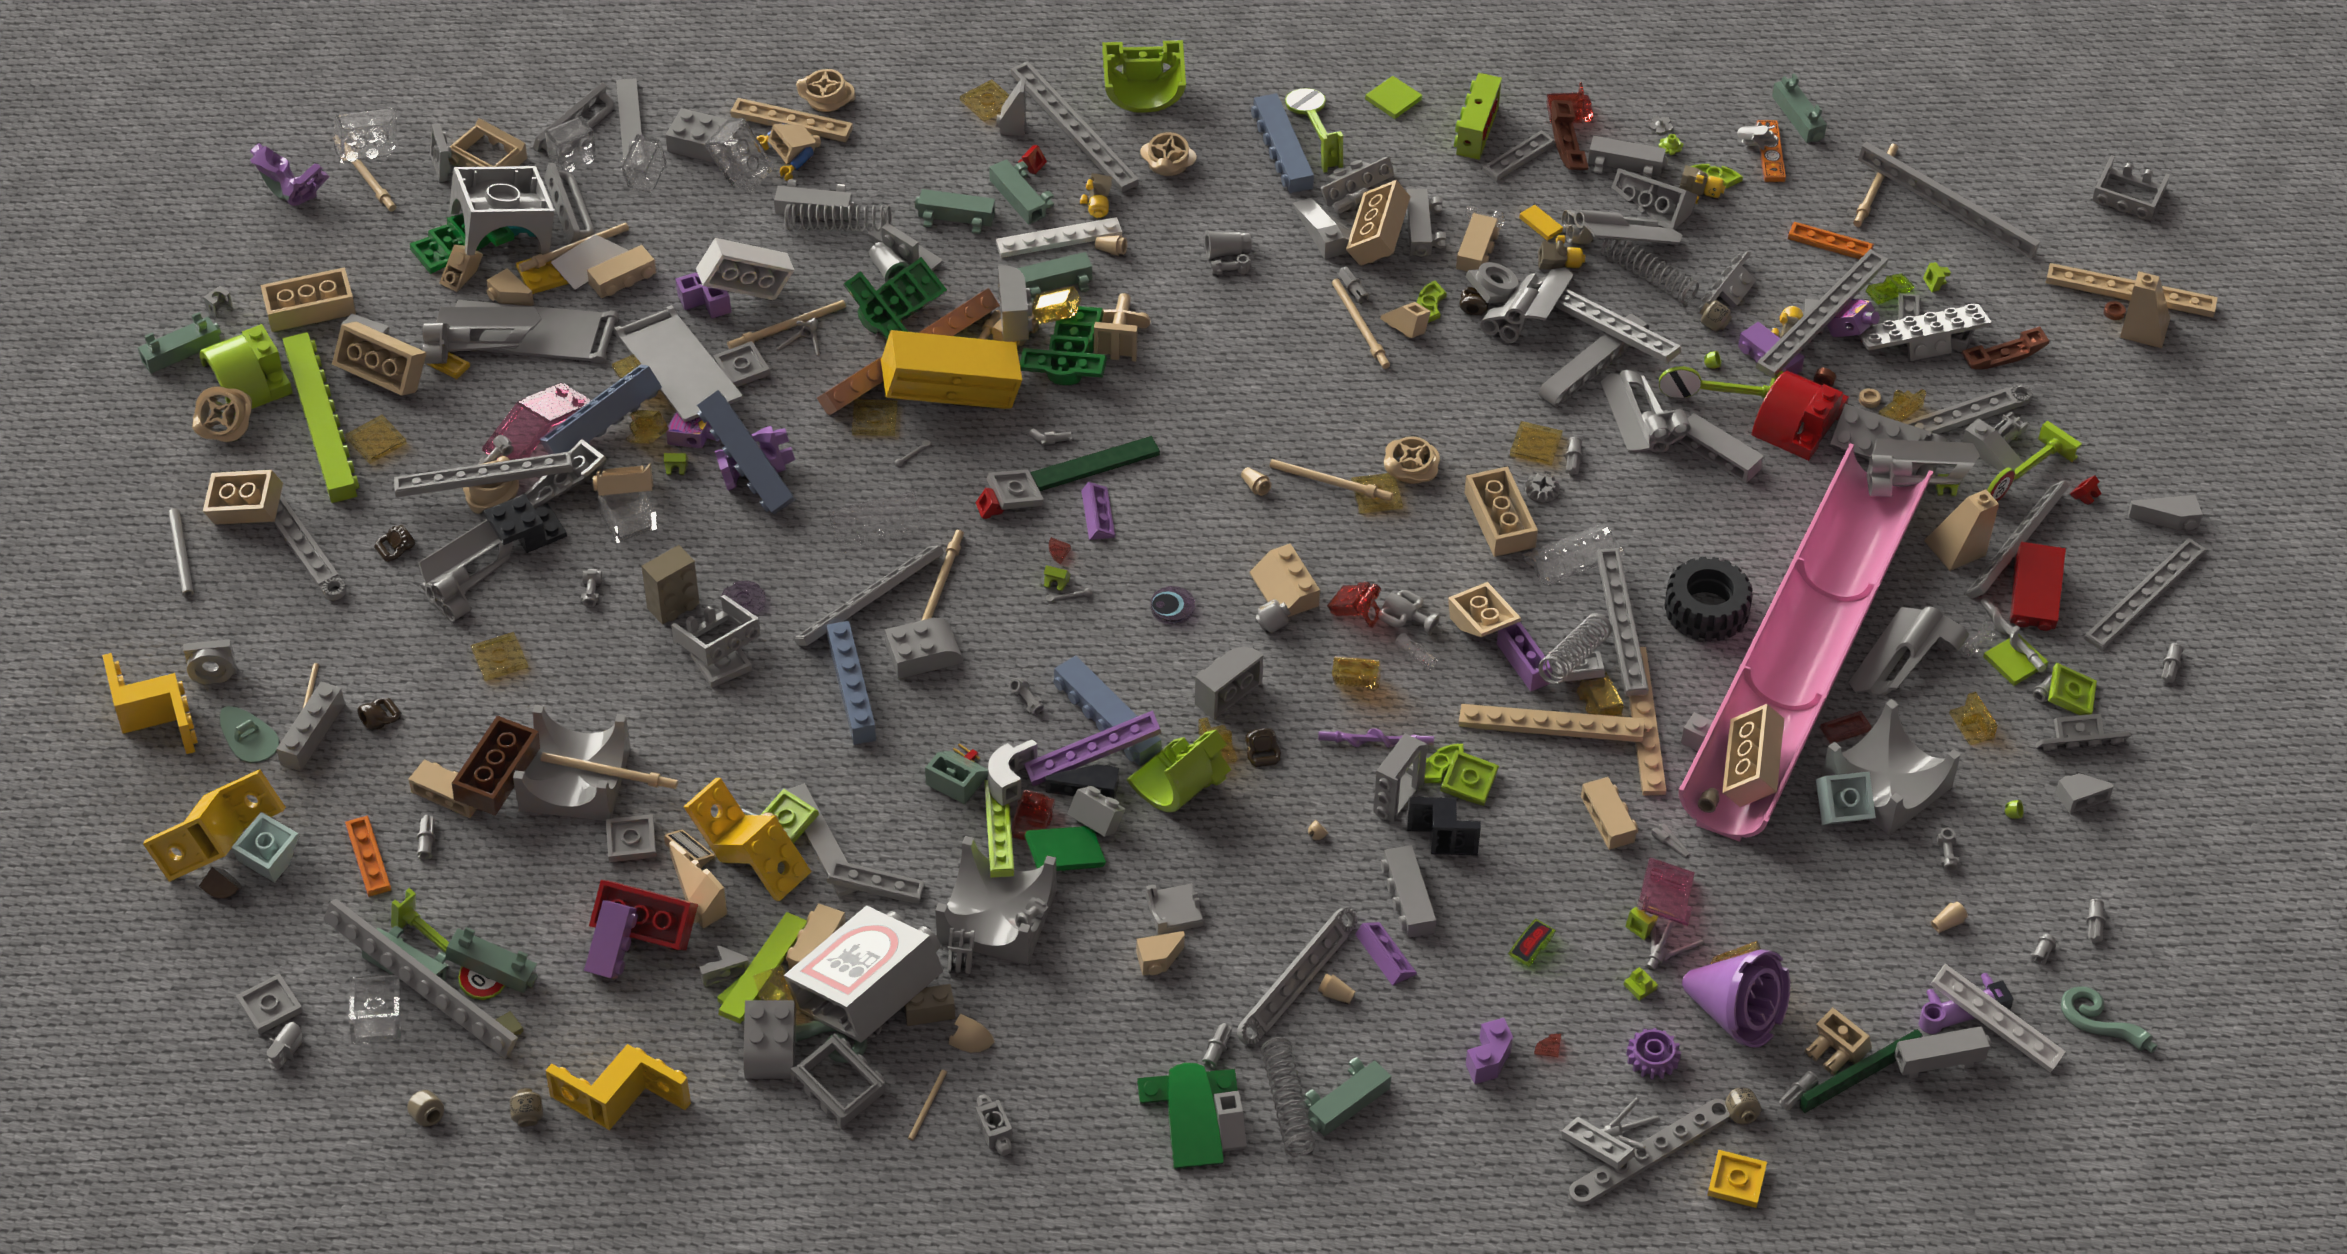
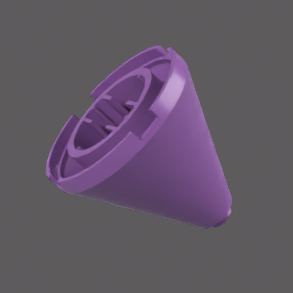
(1743, 994)

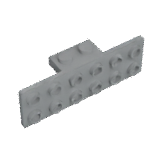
(1925, 334)

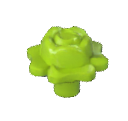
(1671, 144)

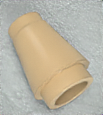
(1112, 244)
(1257, 482)
(1951, 916)
(1336, 989)

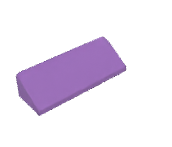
(1095, 511)
(1382, 954)

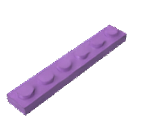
(1093, 747)

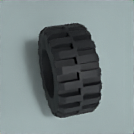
(1703, 619)

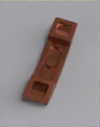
(1565, 135)
(2009, 352)

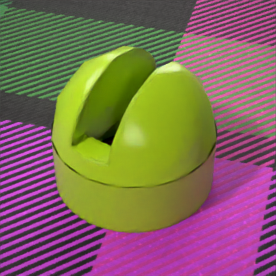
(1712, 360)
(2014, 809)

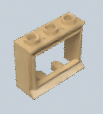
(512, 145)
(623, 480)

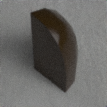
(220, 883)

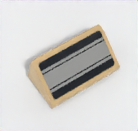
(690, 845)

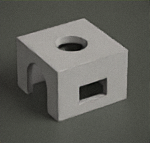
(221, 294)

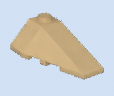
(699, 887)

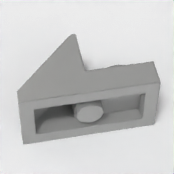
(729, 966)

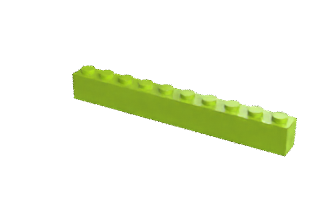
(320, 418)

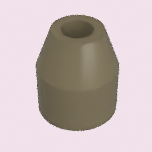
(1709, 800)

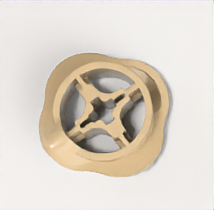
(826, 90)
(1168, 154)
(203, 423)
(1412, 453)
(490, 495)

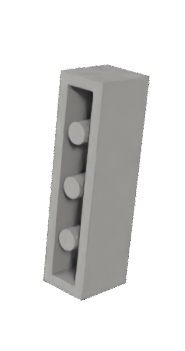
(1722, 449)
(310, 726)
(1408, 891)

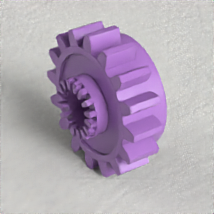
(1653, 1053)

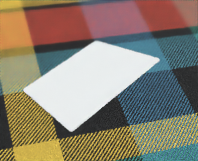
(590, 253)

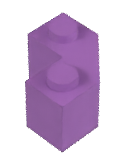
(694, 294)
(1487, 1060)

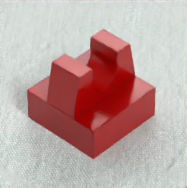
(1034, 159)
(2086, 489)
(988, 504)

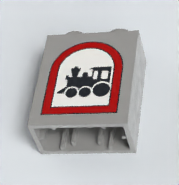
(865, 972)

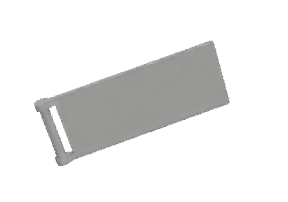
(558, 334)
(678, 361)

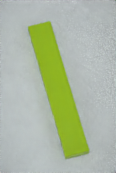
(999, 837)
(769, 957)

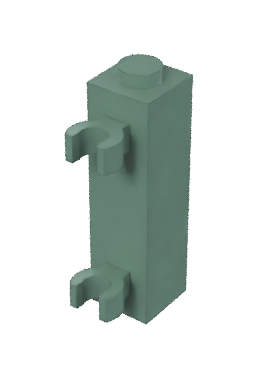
(1799, 109)
(1018, 192)
(955, 208)
(1058, 274)
(179, 344)
(491, 960)
(435, 965)
(1348, 1098)

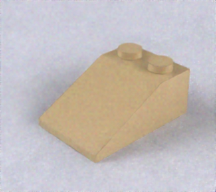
(1481, 611)

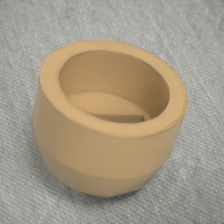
(1318, 831)

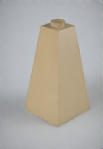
(2147, 312)
(1965, 532)

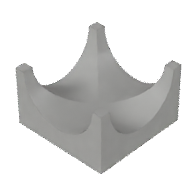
(500, 199)
(1900, 773)
(569, 790)
(992, 906)

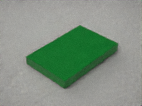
(1070, 846)

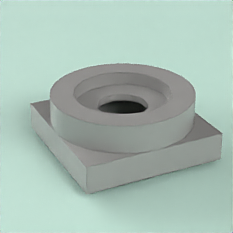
(1484, 282)
(214, 651)

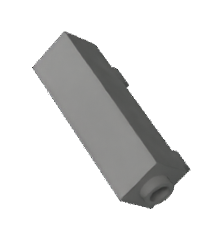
(1627, 156)
(805, 196)
(1419, 222)
(1942, 1051)

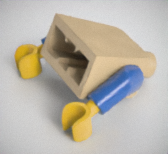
(792, 144)

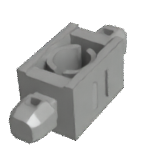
(1001, 1137)

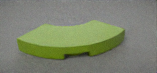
(1728, 175)
(1430, 298)
(1439, 763)

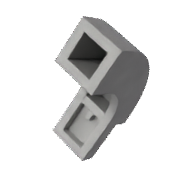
(1004, 762)

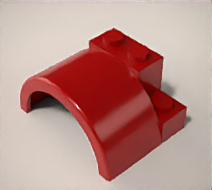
(1795, 401)

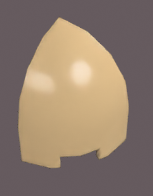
(970, 1035)

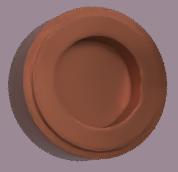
(2114, 310)
(1825, 376)

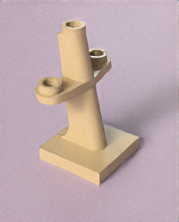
(1114, 335)

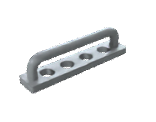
(578, 109)
(562, 204)

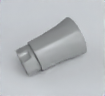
(1226, 243)
(886, 260)

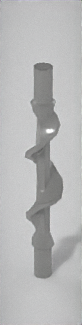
(2003, 627)

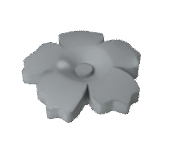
(1661, 125)

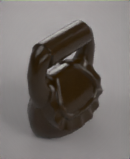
(1472, 302)
(398, 538)
(375, 717)
(1259, 742)

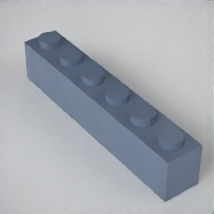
(1282, 143)
(603, 411)
(746, 452)
(851, 683)
(1101, 705)

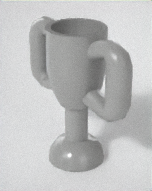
(1399, 609)

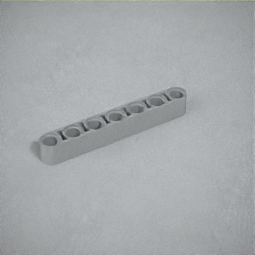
(1585, 366)

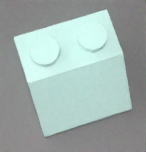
(1845, 798)
(266, 847)

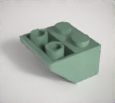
(954, 775)

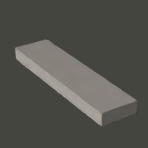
(1518, 155)
(875, 882)

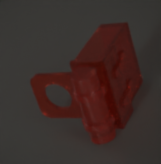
(1580, 102)
(1356, 600)
(1032, 813)

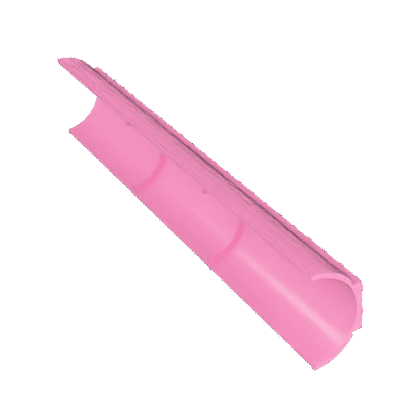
(1805, 636)

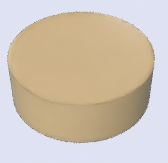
(1869, 398)

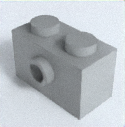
(1096, 811)

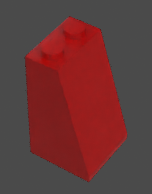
(2037, 585)

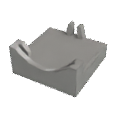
(1174, 908)

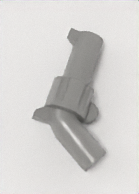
(1050, 438)

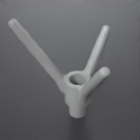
(808, 331)
(1660, 953)
(1616, 1130)

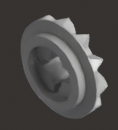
(1550, 491)

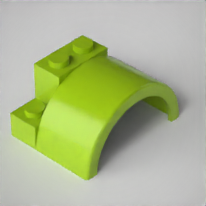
(1142, 83)
(246, 365)
(1181, 771)

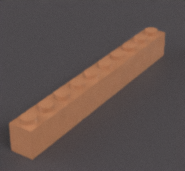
(872, 373)

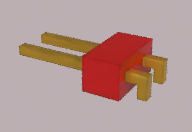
(971, 755)

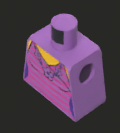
(1853, 319)
(689, 433)

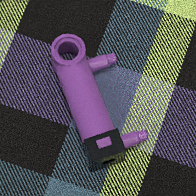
(1950, 1013)

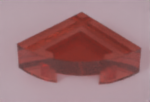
(1058, 549)
(1549, 1046)

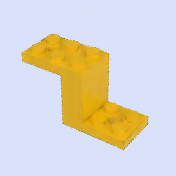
(150, 703)
(213, 825)
(747, 839)
(618, 1086)

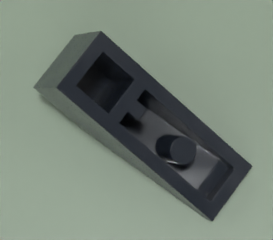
(1098, 776)

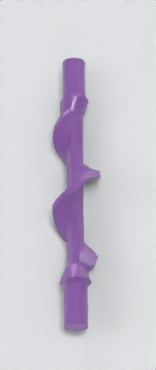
(1372, 735)

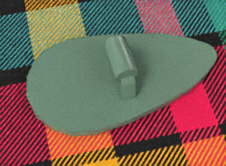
(248, 735)

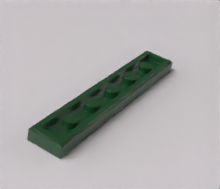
(1095, 463)
(1852, 1075)

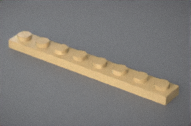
(2122, 288)
(1552, 723)
(1649, 750)

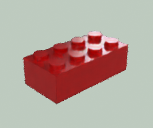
(660, 917)

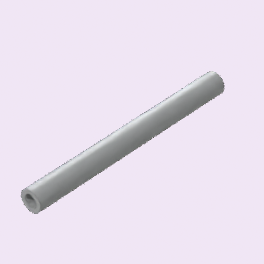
(180, 552)

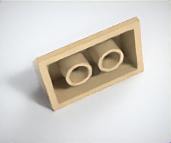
(1286, 579)

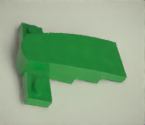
(437, 247)
(896, 299)
(1069, 350)
(1190, 1110)

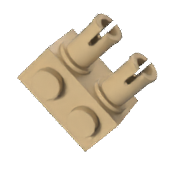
(1843, 1036)

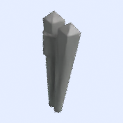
(1665, 836)

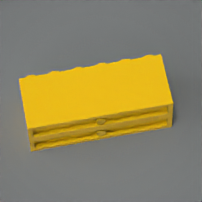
(951, 369)

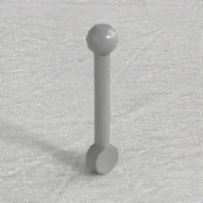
(925, 444)
(1051, 598)

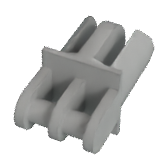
(1757, 136)
(2011, 427)
(961, 948)
(284, 1045)

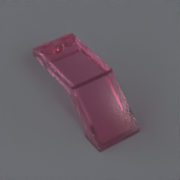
(534, 417)
(1666, 892)

